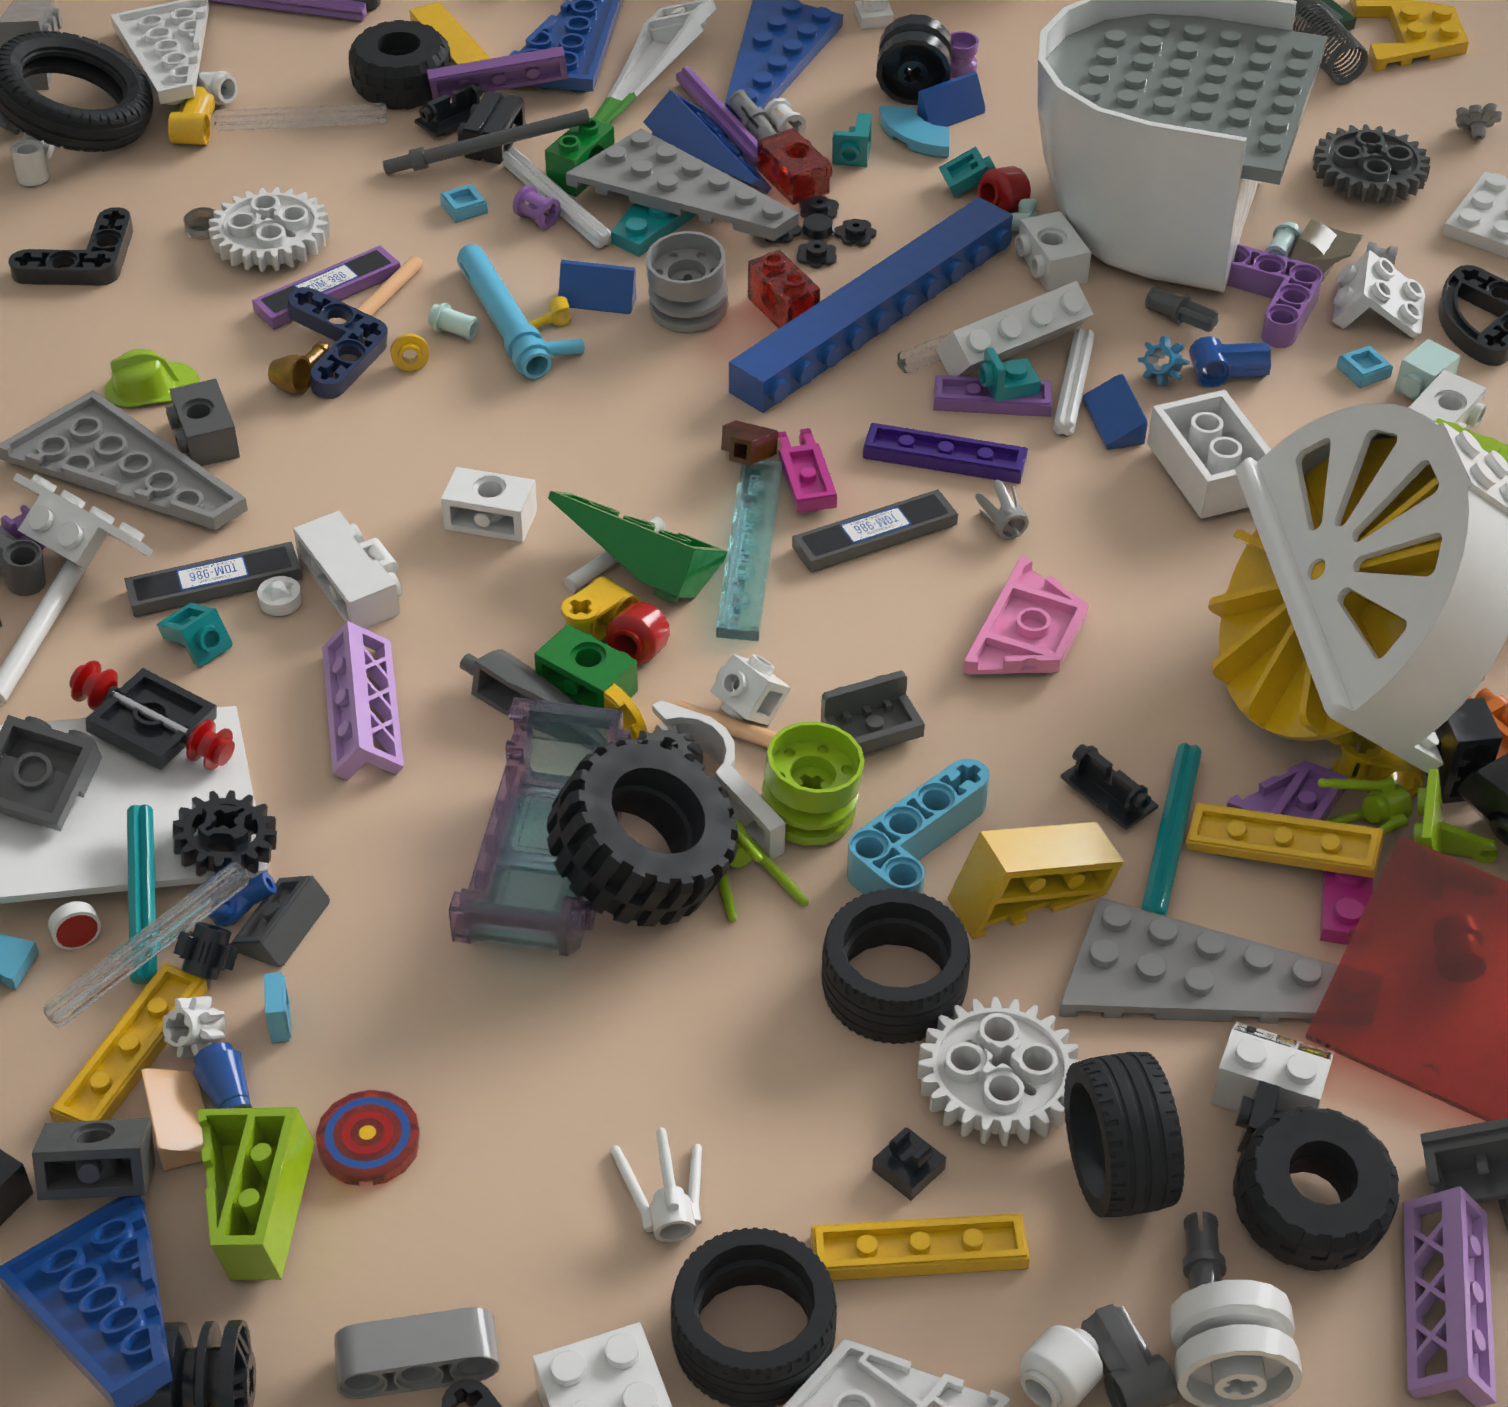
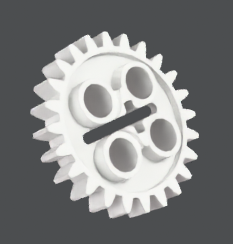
(269, 229)
(997, 1070)

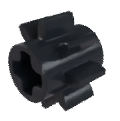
(206, 950)

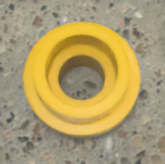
(409, 342)

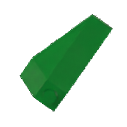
(664, 560)

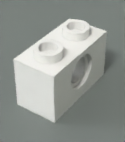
(1053, 250)
(1452, 400)
(489, 504)

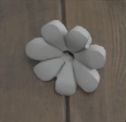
(1478, 119)

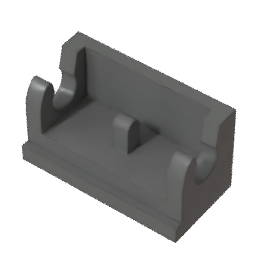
(1469, 1158)

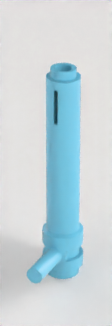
(521, 340)

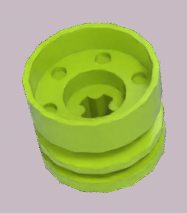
(813, 781)

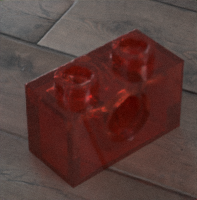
(793, 166)
(780, 288)

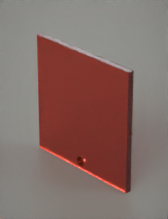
(1427, 982)

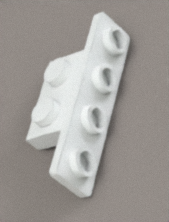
(69, 529)

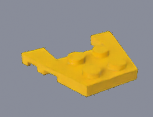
(1419, 29)

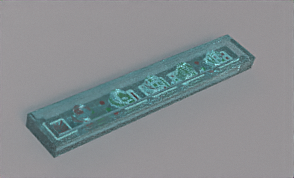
(749, 551)

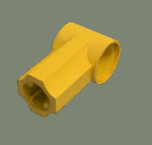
(192, 120)

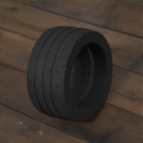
(901, 920)
(1124, 1134)
(743, 1260)

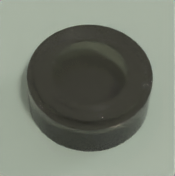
(197, 222)

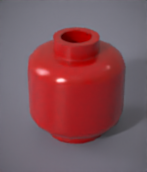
(1004, 187)
(639, 631)

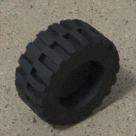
(616, 869)

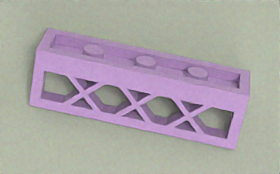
(350, 697)
(1467, 1297)

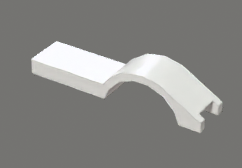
(748, 806)

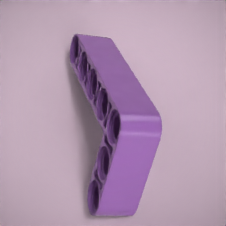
(1288, 282)

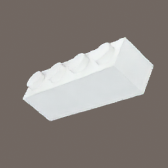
(1015, 329)

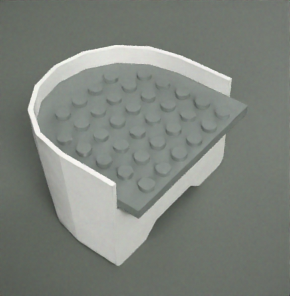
(1169, 124)

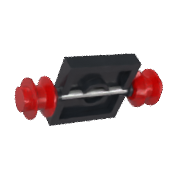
(150, 717)

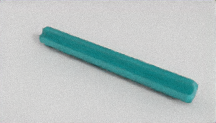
(1171, 829)

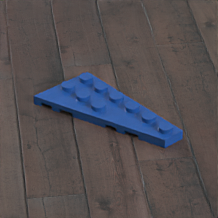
(584, 33)
(778, 46)
(99, 1299)

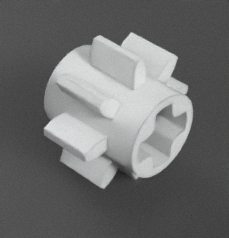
(193, 1025)

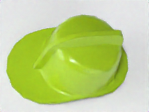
(145, 378)

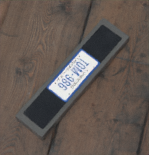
(874, 530)
(210, 578)

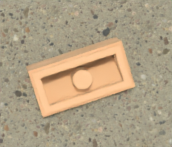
(173, 1108)

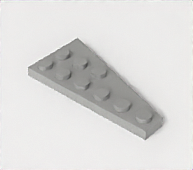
(118, 456)

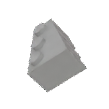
(27, 17)

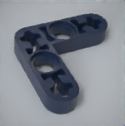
(313, 311)

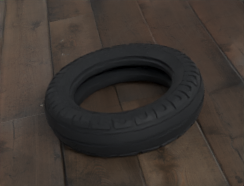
(67, 125)

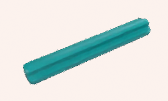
(141, 880)

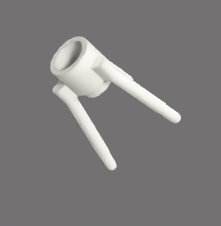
(671, 1213)

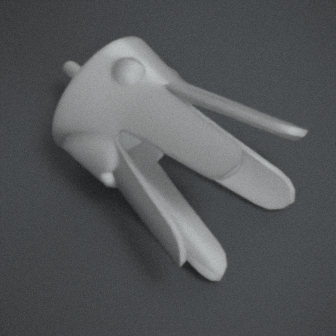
(1010, 519)

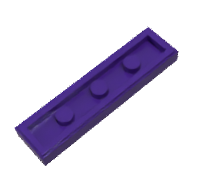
(945, 453)

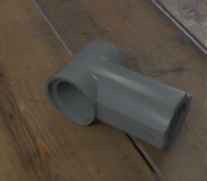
(21, 565)
(1129, 1368)

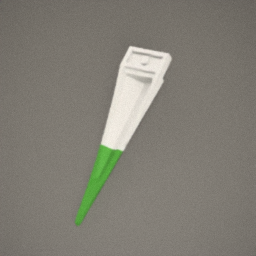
(657, 46)

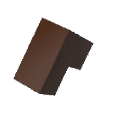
(748, 442)

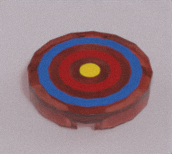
(368, 1137)

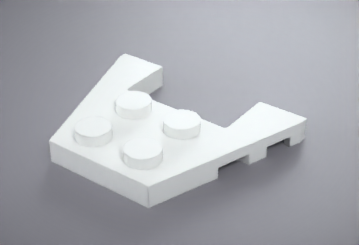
(871, 1378)

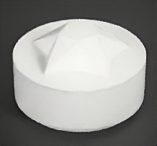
(279, 596)

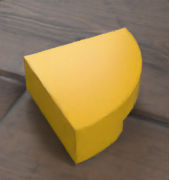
(632, 718)

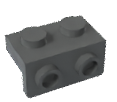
(874, 712)

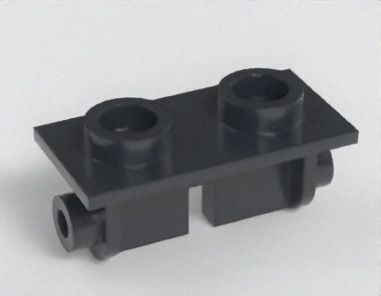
(441, 116)
(1108, 789)

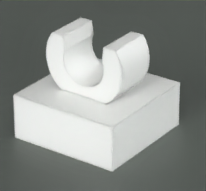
(873, 13)

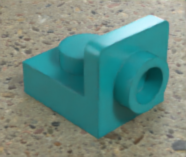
(854, 146)
(965, 171)
(1009, 378)
(199, 630)

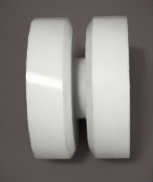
(1234, 1345)

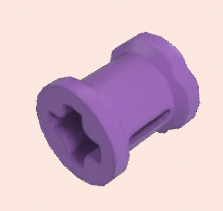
(536, 207)

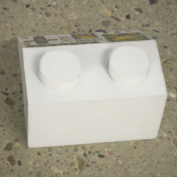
(1275, 1059)

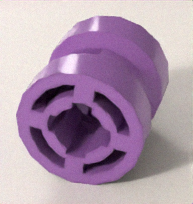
(964, 48)

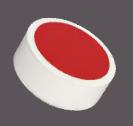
(74, 925)

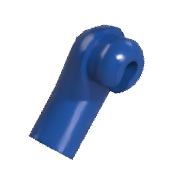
(236, 907)

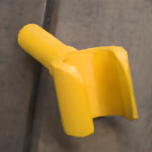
(558, 314)

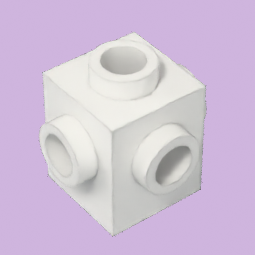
(749, 689)

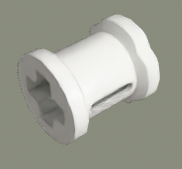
(795, 119)

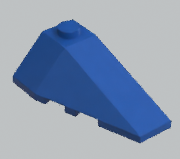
(695, 133)

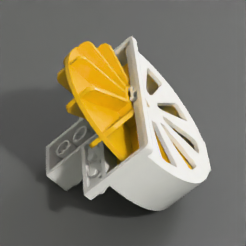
(1367, 581)

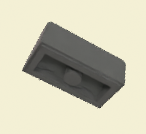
(282, 920)

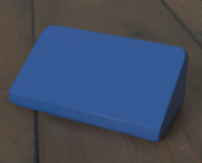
(951, 101)
(598, 286)
(1116, 413)

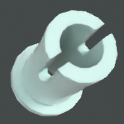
(1284, 239)
(453, 321)

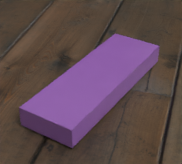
(969, 395)

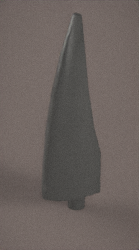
(502, 677)

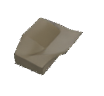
(1324, 246)

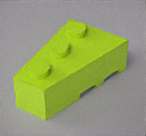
(254, 1185)

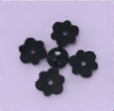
(819, 225)

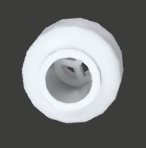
(1061, 1367)

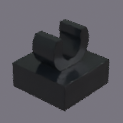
(909, 1163)

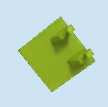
(1445, 837)

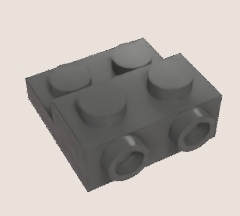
(43, 770)

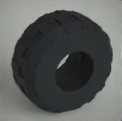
(392, 63)
(1291, 1224)

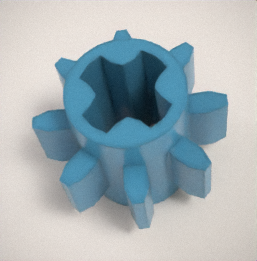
(1158, 352)

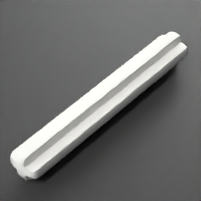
(1073, 382)

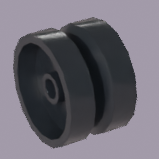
(913, 57)

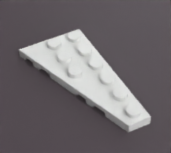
(166, 45)

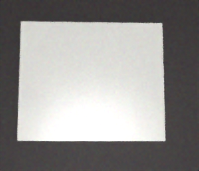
(92, 846)

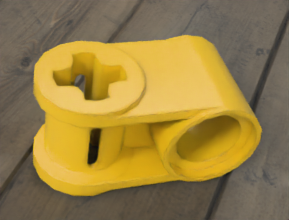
(596, 606)
(1376, 764)

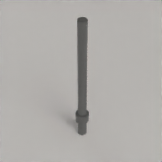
(421, 158)

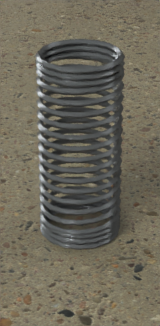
(1351, 42)

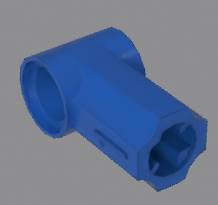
(1218, 362)

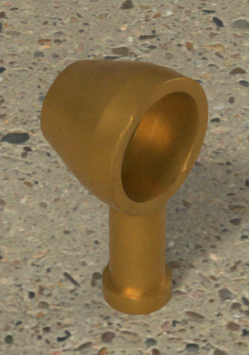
(294, 371)

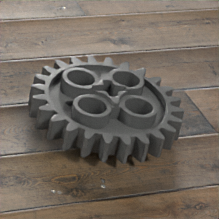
(1371, 164)

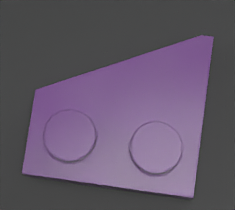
(1294, 793)

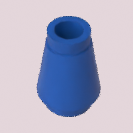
(222, 1076)

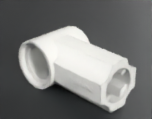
(31, 160)

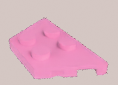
(1027, 627)

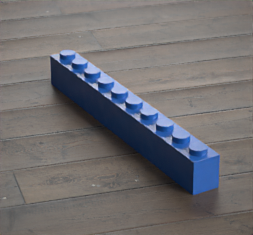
(868, 305)

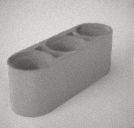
(415, 1352)

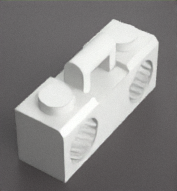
(341, 566)

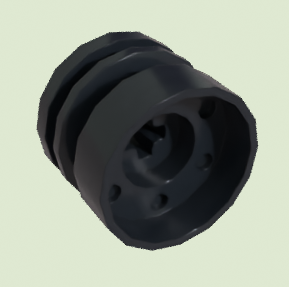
(214, 1372)

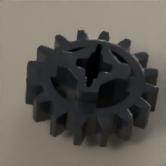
(224, 833)

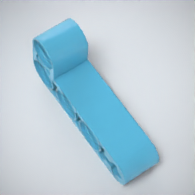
(890, 846)

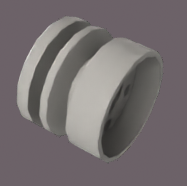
(687, 281)

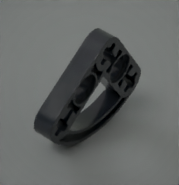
(1481, 290)

